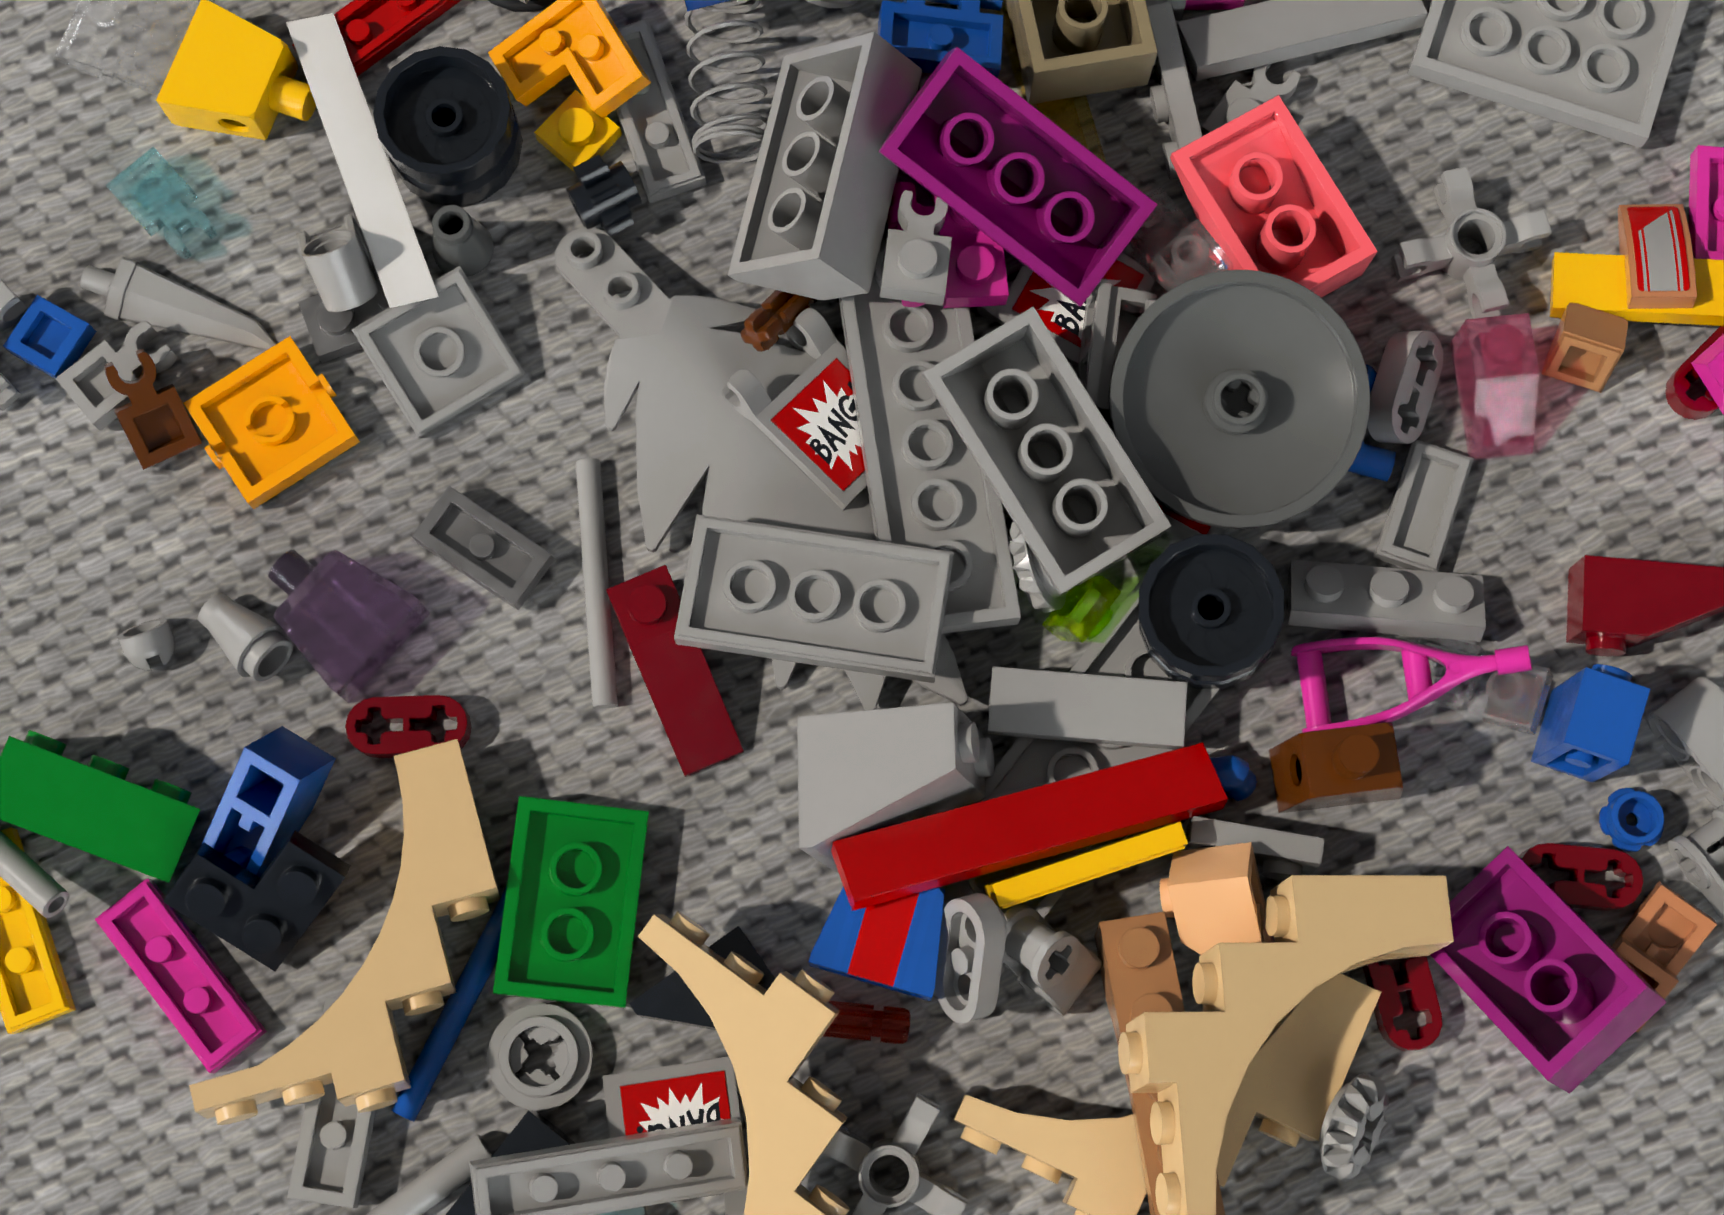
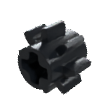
(604, 195)

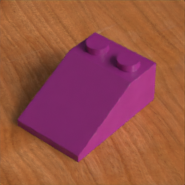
(1543, 972)

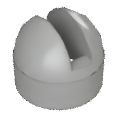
(147, 641)

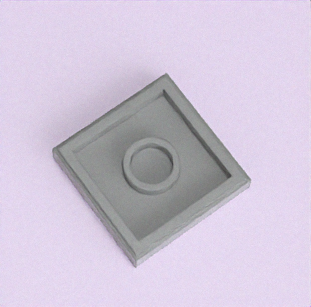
(439, 353)

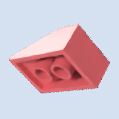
(1273, 201)

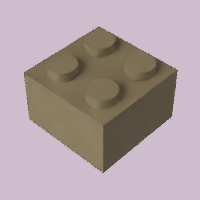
(1081, 46)

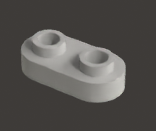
(970, 957)

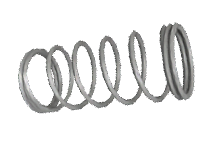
(708, 129)

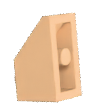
(1215, 896)

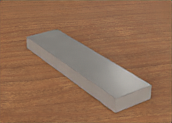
(1288, 30)
(614, 1172)

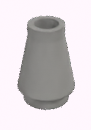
(249, 640)

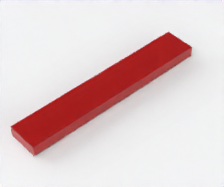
(1027, 826)

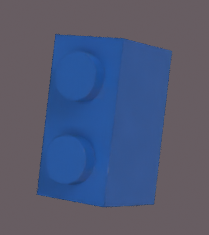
(1591, 723)

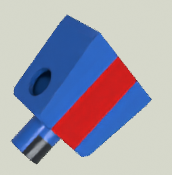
(884, 943)

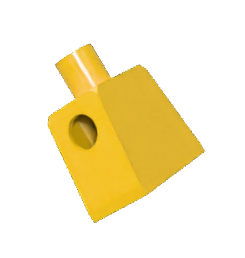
(232, 77)

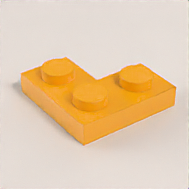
(572, 40)

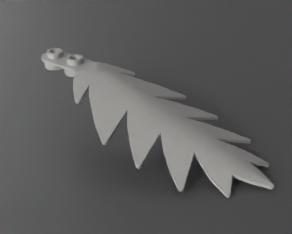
(690, 429)

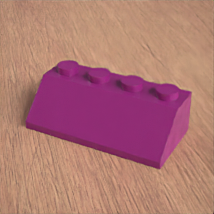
(1016, 176)

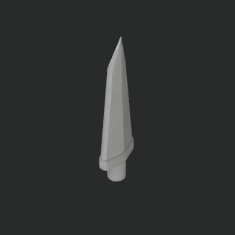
(145, 295)

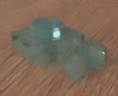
(160, 199)

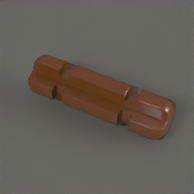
(773, 319)

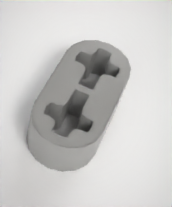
(1405, 386)

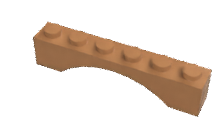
(1137, 979)

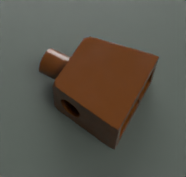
(1337, 768)

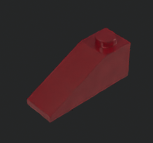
(1634, 601)
(674, 673)

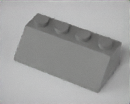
(819, 176)
(1047, 451)

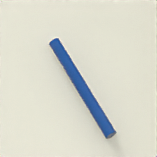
(452, 1017)

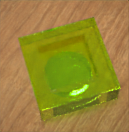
(1084, 612)

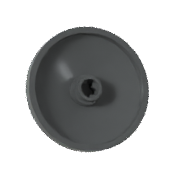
(1240, 399)

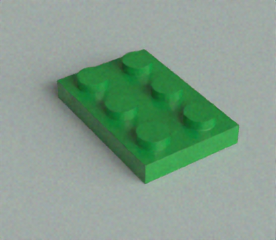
(571, 902)

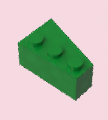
(94, 806)

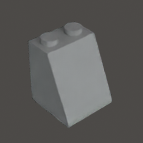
(884, 770)

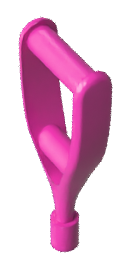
(1416, 672)

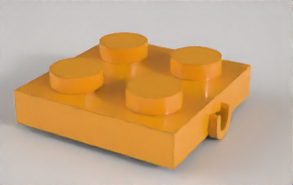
(271, 422)

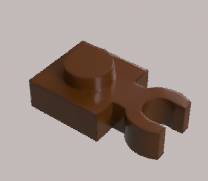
(153, 419)

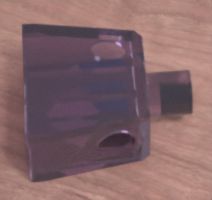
(343, 617)

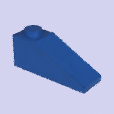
(268, 798)

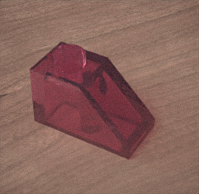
(1497, 385)

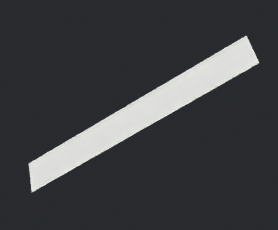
(362, 161)

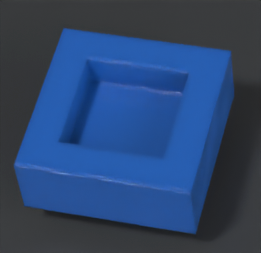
(49, 337)

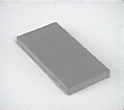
(814, 598)

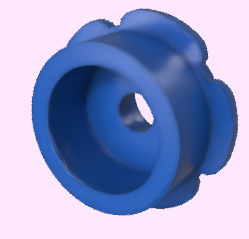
(1645, 809)

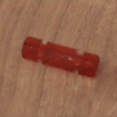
(861, 1022)

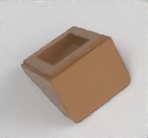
(1586, 347)

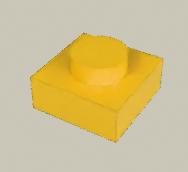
(577, 132)

